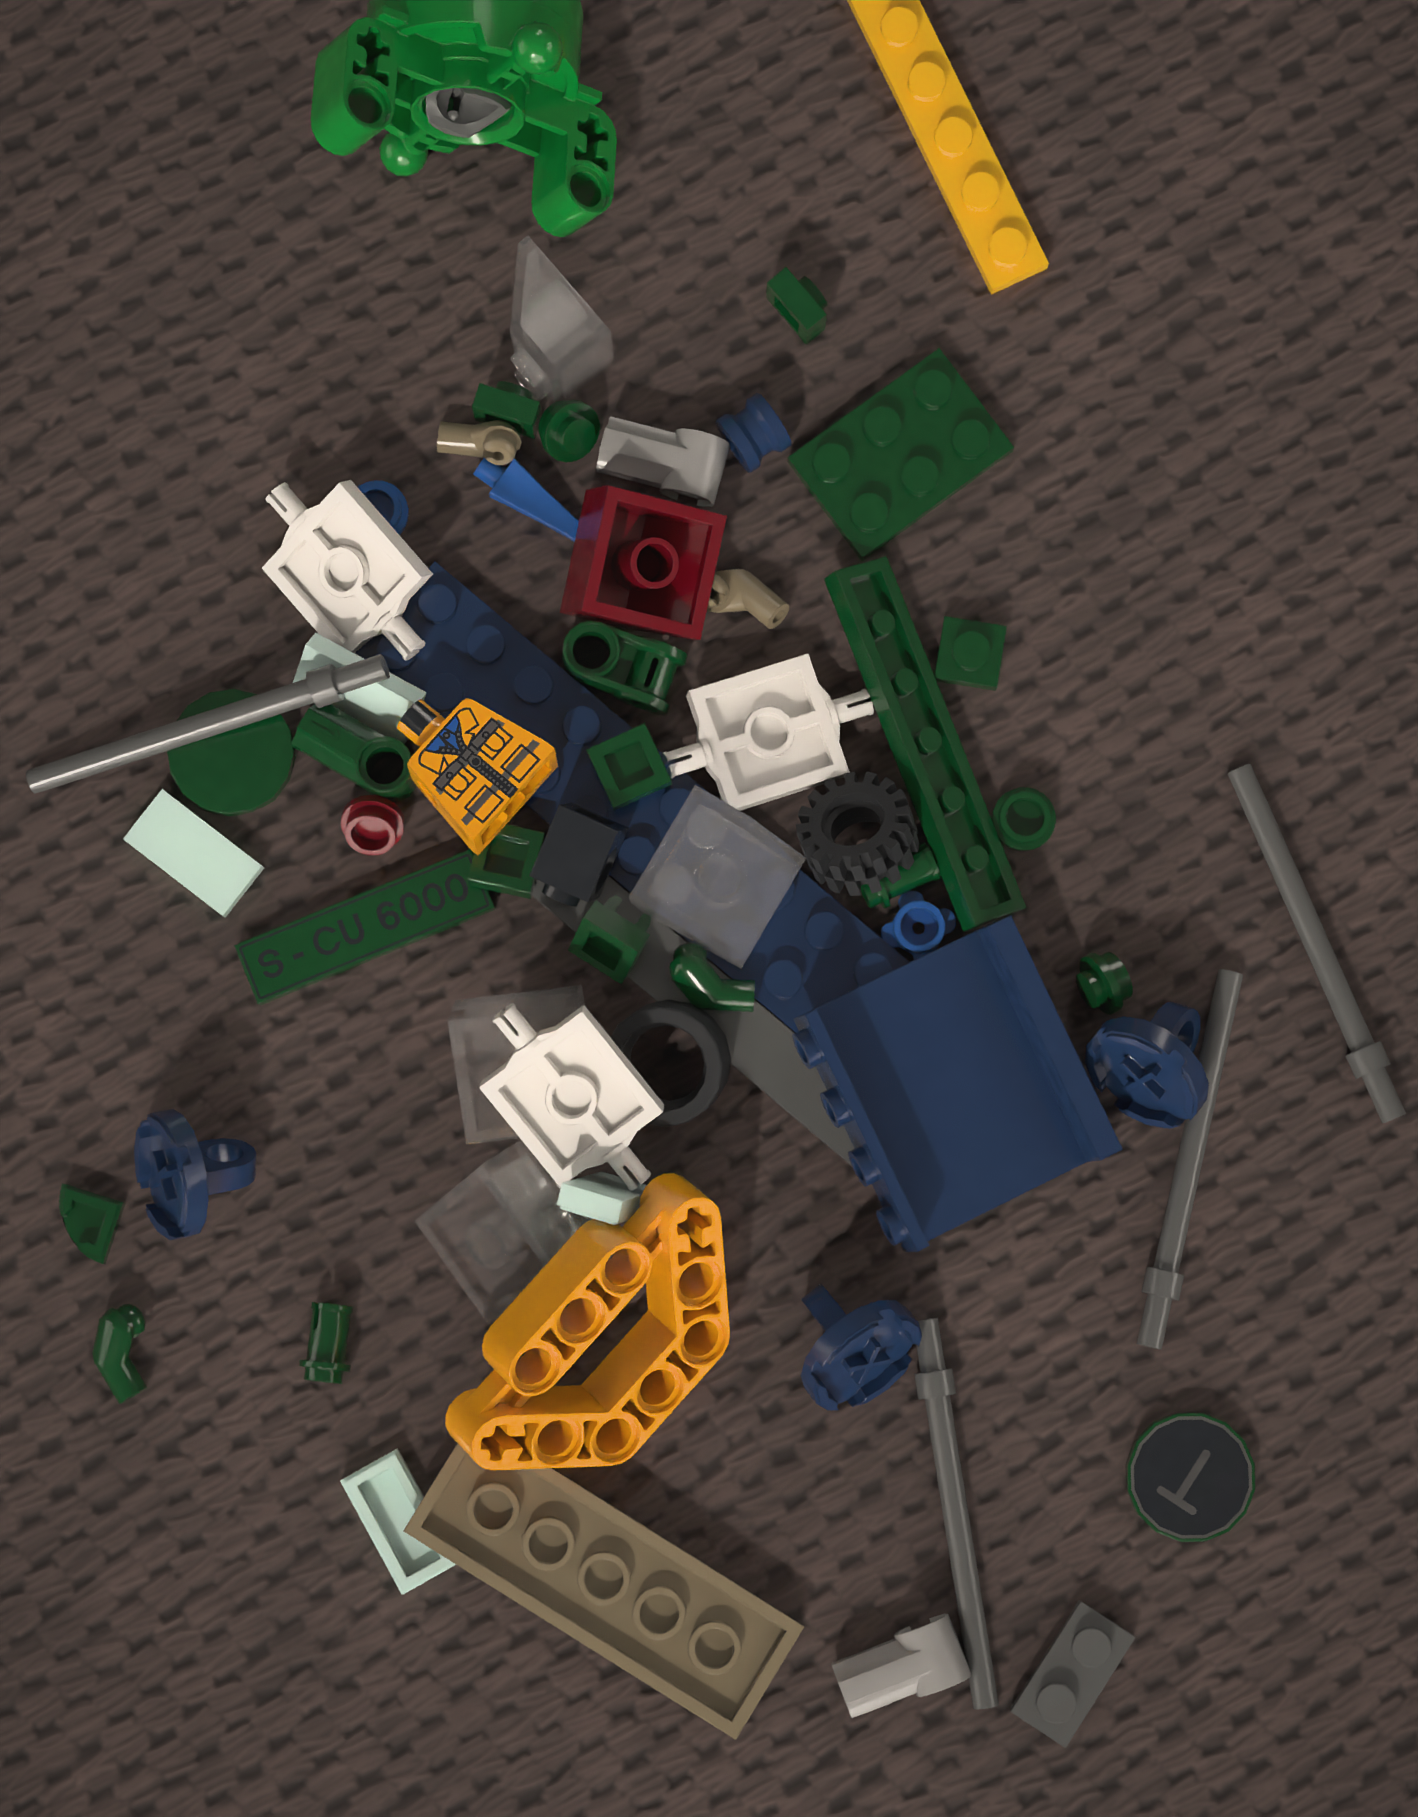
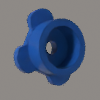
(913, 910)

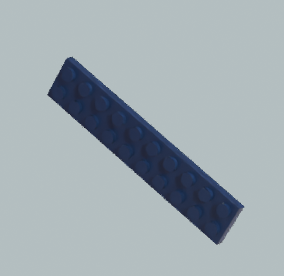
(812, 941)

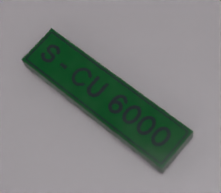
(362, 928)

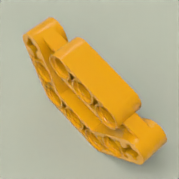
(528, 1422)

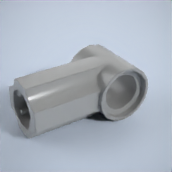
(676, 462)
(912, 1663)

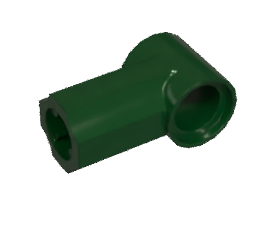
(352, 750)

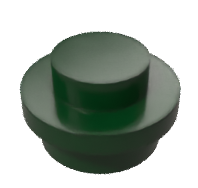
(569, 430)
(1024, 819)
(1104, 982)

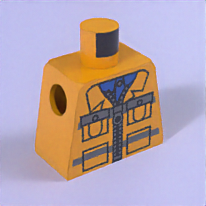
(475, 766)

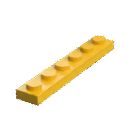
(951, 140)

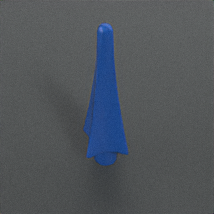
(523, 493)

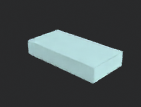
(374, 705)
(193, 853)
(600, 1198)
(385, 1502)

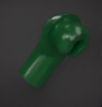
(704, 986)
(113, 1347)

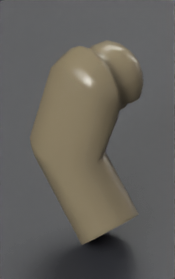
(490, 440)
(742, 591)

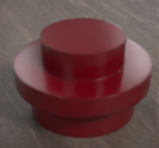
(372, 824)

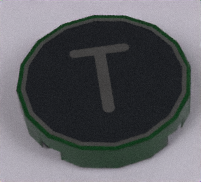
(1190, 1477)

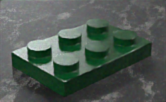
(900, 454)

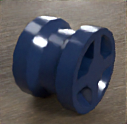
(753, 432)

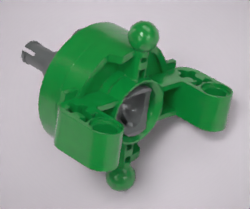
(472, 77)

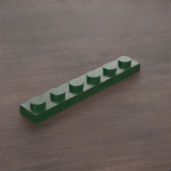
(924, 743)

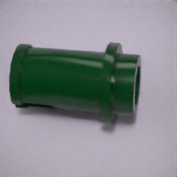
(921, 872)
(327, 1343)

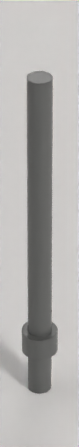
(321, 686)
(1366, 1056)
(1163, 1281)
(935, 1385)

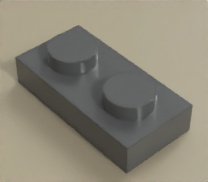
(1072, 1673)

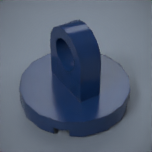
(1151, 1065)
(186, 1171)
(858, 1351)

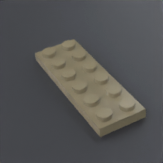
(609, 1585)

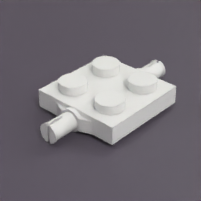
(346, 569)
(767, 733)
(572, 1096)

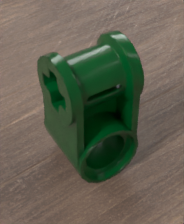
(627, 665)

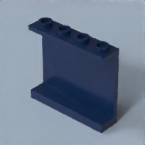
(954, 1084)

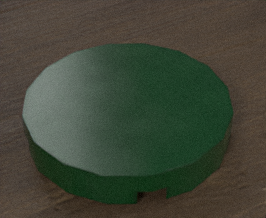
(235, 768)

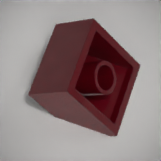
(643, 563)

